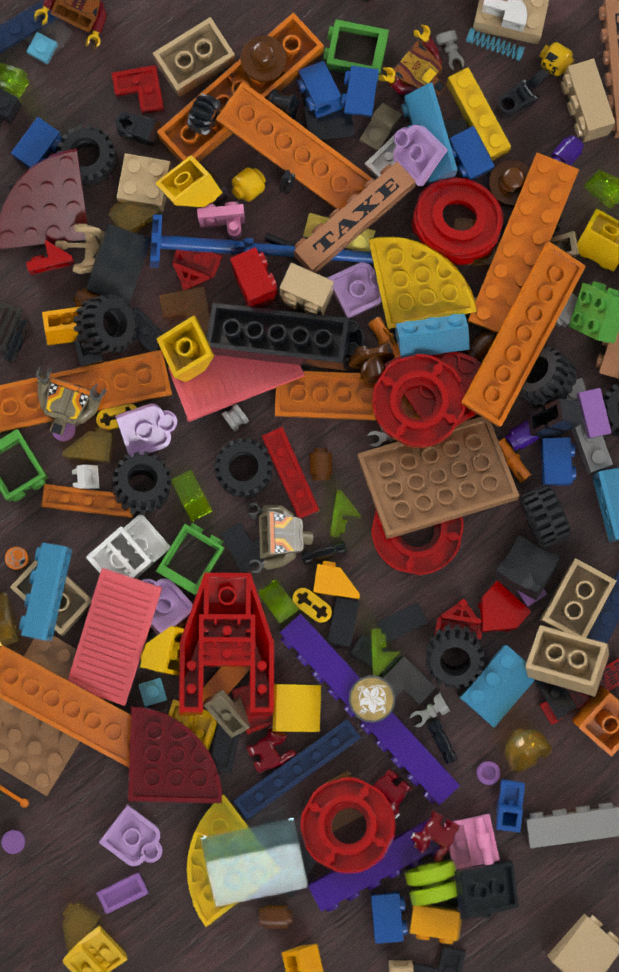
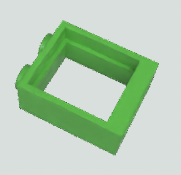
(343, 66)
(6, 443)
(195, 531)

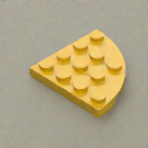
(417, 281)
(218, 819)

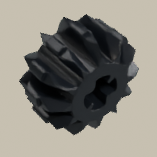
(203, 114)

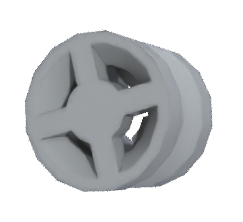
(235, 417)

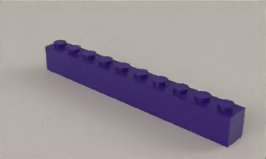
(390, 732)

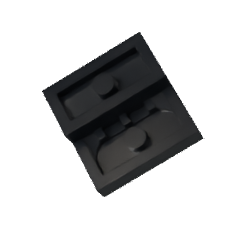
(330, 126)

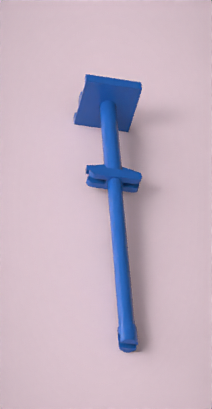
(231, 246)

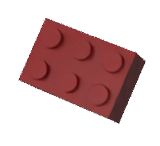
(253, 278)

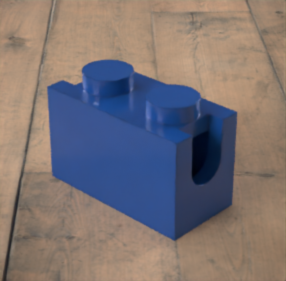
(319, 89)
(360, 92)
(37, 143)
(470, 154)
(557, 461)
(387, 917)

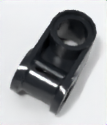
(519, 97)
(287, 103)
(140, 129)

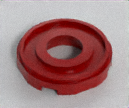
(458, 245)
(418, 371)
(421, 559)
(319, 816)

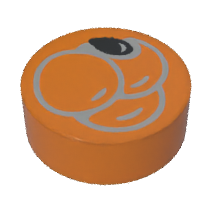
(16, 558)

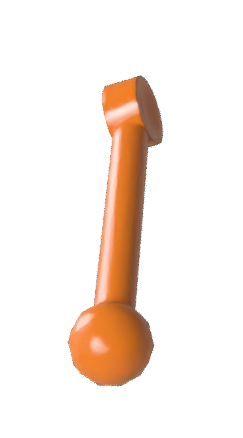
(23, 802)

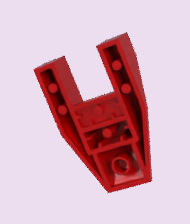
(227, 631)

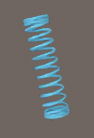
(520, 49)

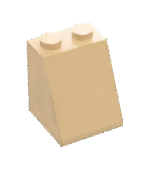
(585, 948)

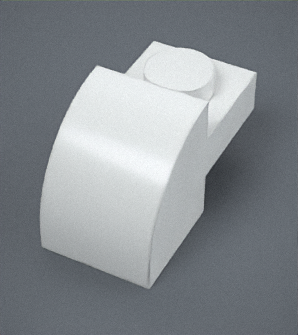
(512, 12)

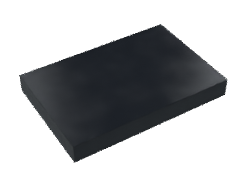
(118, 262)
(486, 889)

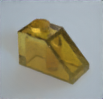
(133, 215)
(92, 447)
(8, 627)
(78, 923)

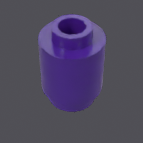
(568, 150)
(520, 437)

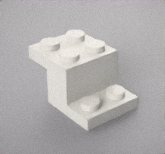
(130, 549)

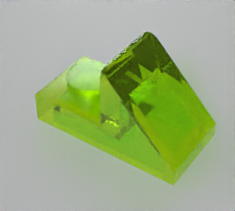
(13, 79)
(604, 188)
(191, 495)
(342, 507)
(278, 601)
(380, 659)

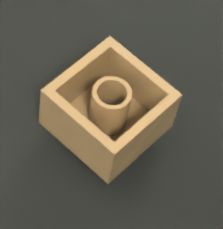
(139, 180)

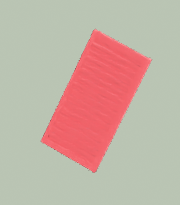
(230, 382)
(114, 635)

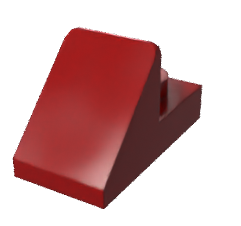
(56, 259)

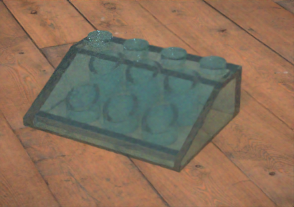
(254, 862)

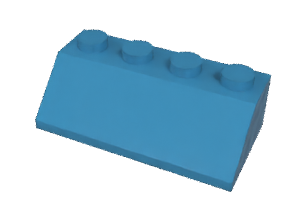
(423, 110)
(46, 591)

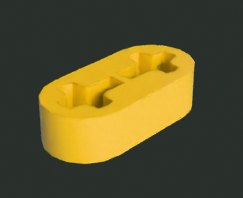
(111, 413)
(308, 609)

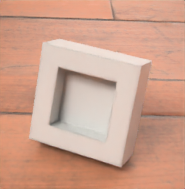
(87, 477)

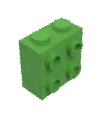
(597, 312)

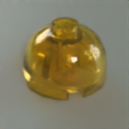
(525, 749)

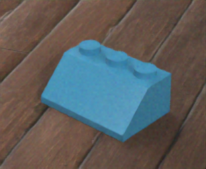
(433, 335)
(607, 492)
(498, 686)

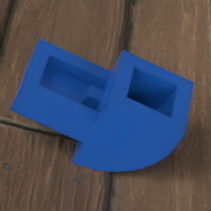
(509, 806)

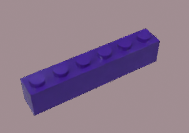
(338, 886)

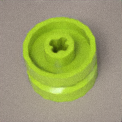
(433, 882)

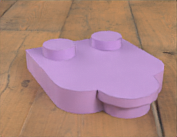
(418, 152)
(356, 289)
(146, 428)
(171, 608)
(133, 838)

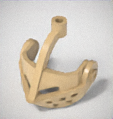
(91, 246)

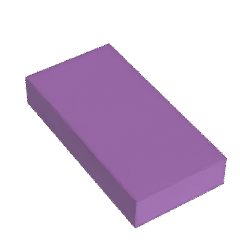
(593, 413)
(122, 892)

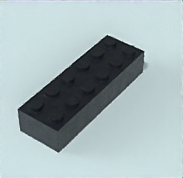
(279, 336)

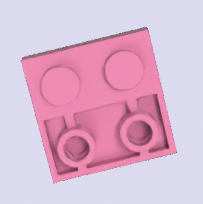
(231, 215)
(474, 842)

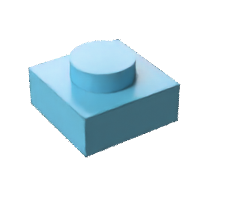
(42, 48)
(152, 692)

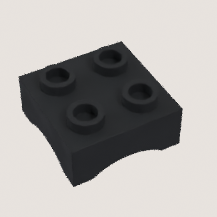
(527, 568)

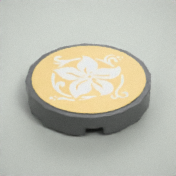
(371, 699)

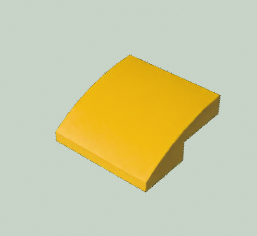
(296, 708)
(202, 726)
(95, 953)

